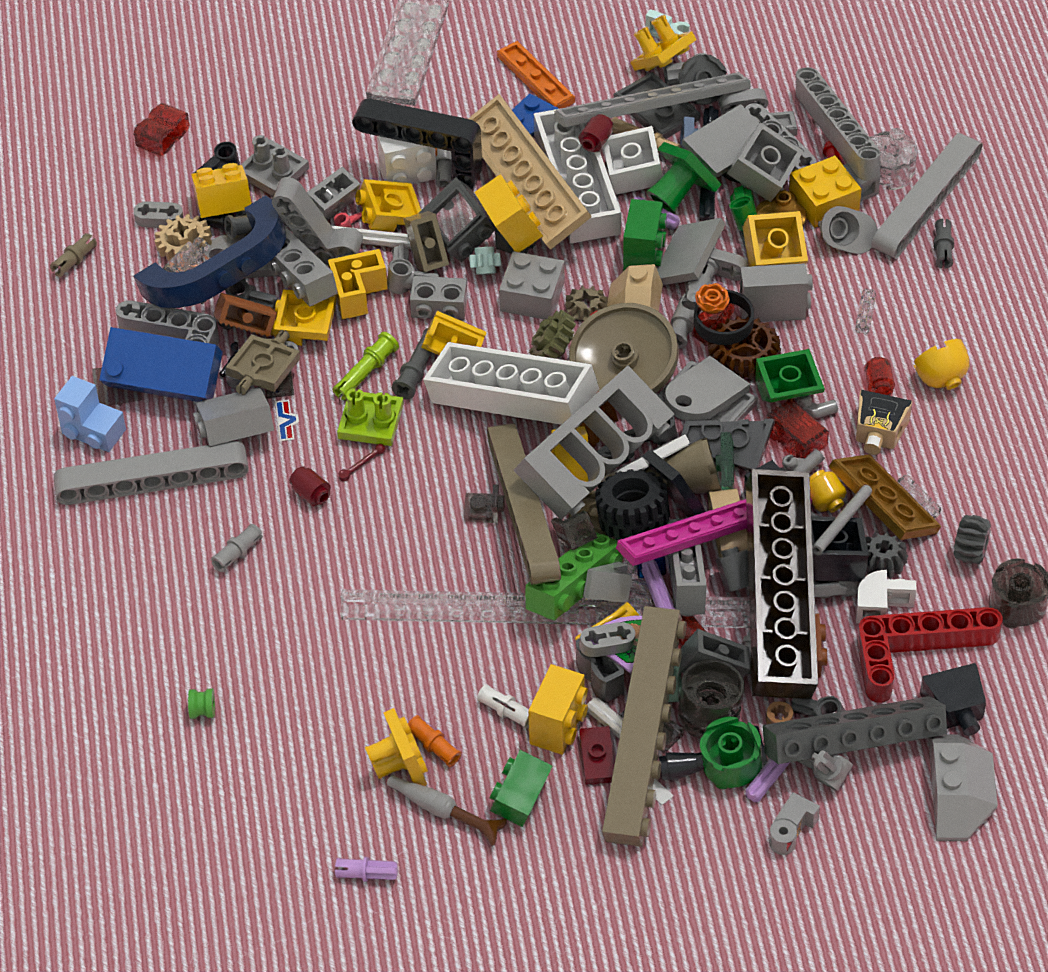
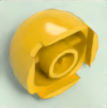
(943, 366)

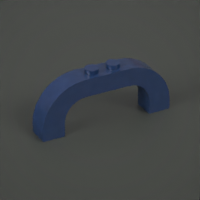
(222, 270)

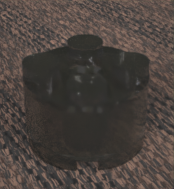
(1019, 592)

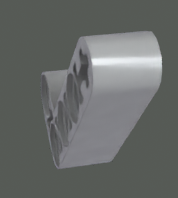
(310, 225)
(167, 322)

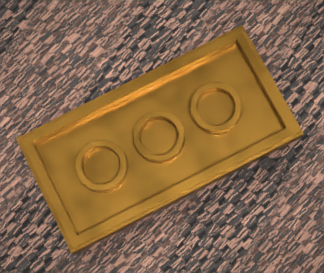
(888, 498)

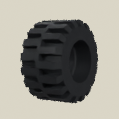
(632, 503)

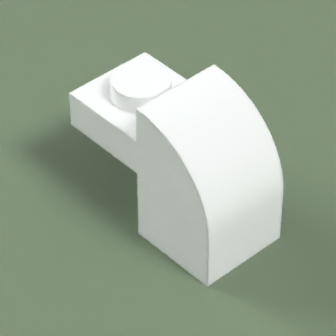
(878, 592)

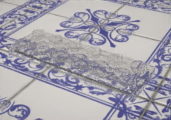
(407, 51)

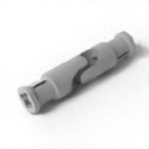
(683, 317)

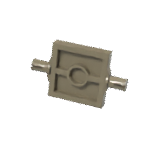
(262, 362)

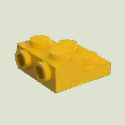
(386, 203)
(303, 320)

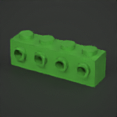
(557, 597)

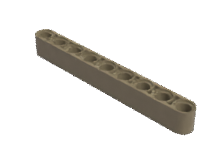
(523, 506)

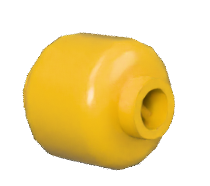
(826, 491)

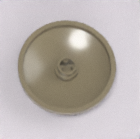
(627, 337)

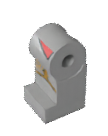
(790, 822)

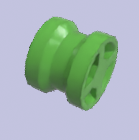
(201, 703)

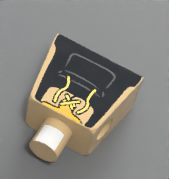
(881, 420)

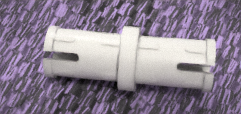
(491, 698)

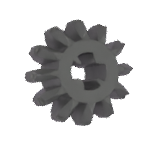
(972, 539)
(886, 554)

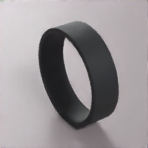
(732, 337)

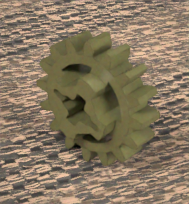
(553, 335)

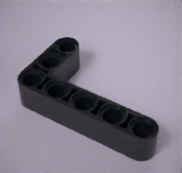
(426, 129)

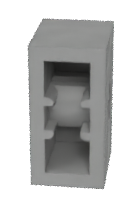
(334, 192)

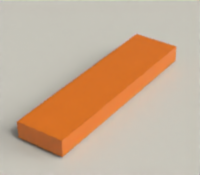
(535, 75)

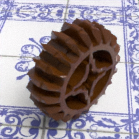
(743, 355)

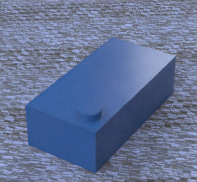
(160, 365)

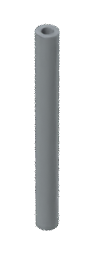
(841, 520)

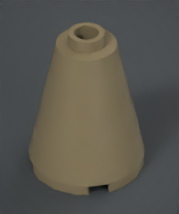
(695, 466)

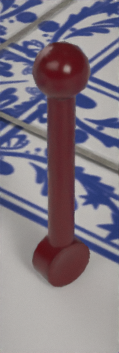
(344, 474)

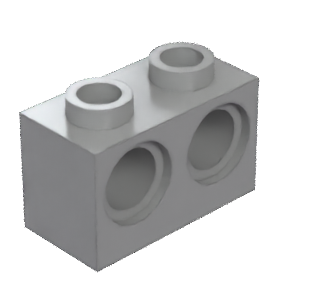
(440, 295)

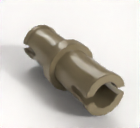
(73, 255)

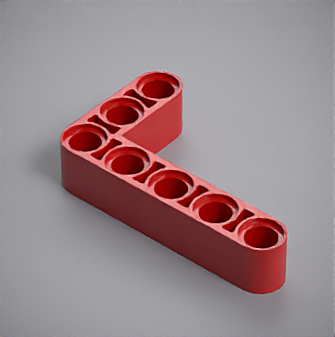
(918, 632)

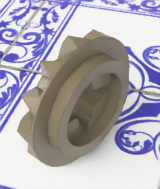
(577, 308)

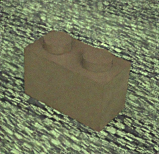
(426, 241)

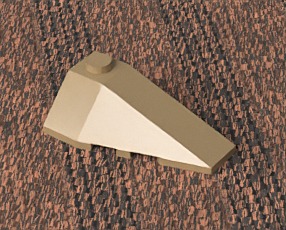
(637, 285)

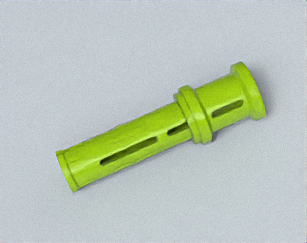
(373, 357)

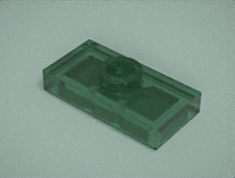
(725, 461)

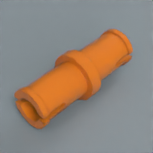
(434, 741)

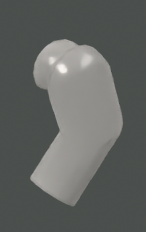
(817, 410)
(808, 464)

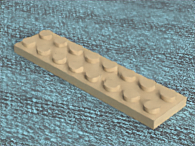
(517, 157)

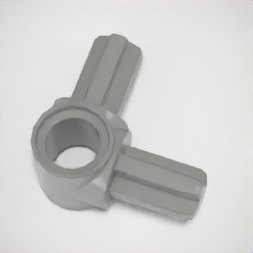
(402, 272)
(828, 768)

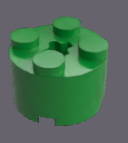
(731, 752)

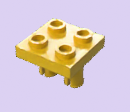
(660, 53)
(397, 751)

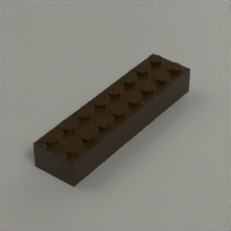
(781, 584)

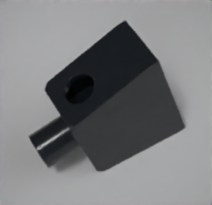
(961, 693)

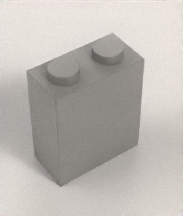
(776, 291)
(233, 417)

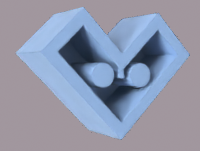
(87, 419)

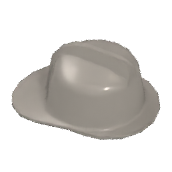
(848, 229)

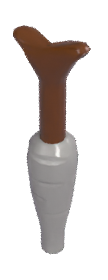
(445, 807)

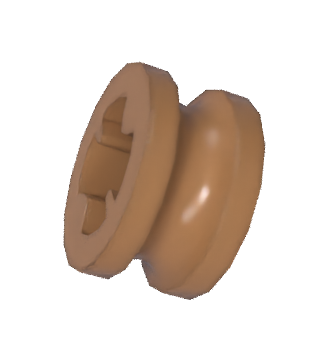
(779, 707)

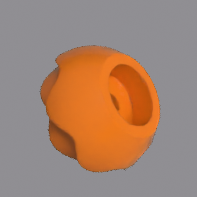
(712, 298)

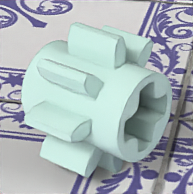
(485, 260)

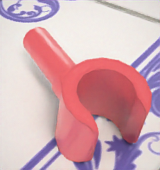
(343, 220)

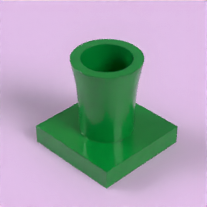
(682, 175)

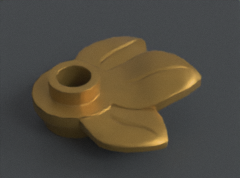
(783, 202)

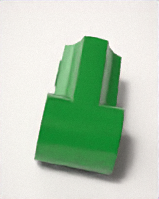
(742, 205)

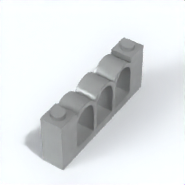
(554, 482)

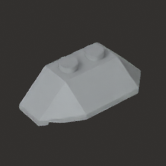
(960, 786)

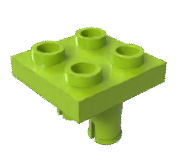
(370, 417)

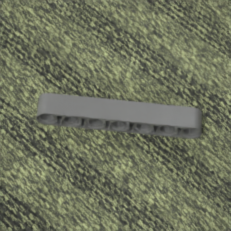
(838, 124)
(927, 195)
(150, 473)

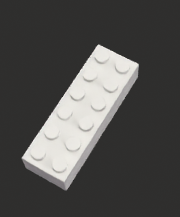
(583, 173)
(510, 383)

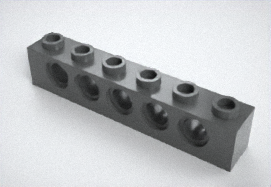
(854, 729)

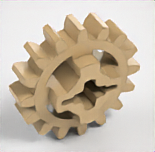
(179, 232)

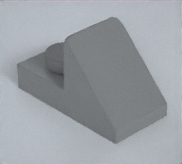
(608, 583)

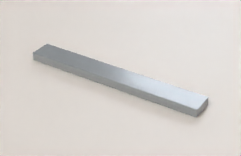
(653, 99)

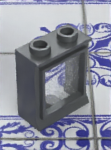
(460, 219)

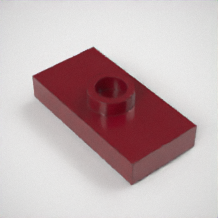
(597, 754)

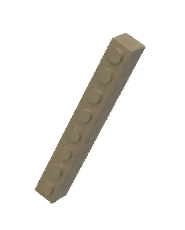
(643, 726)

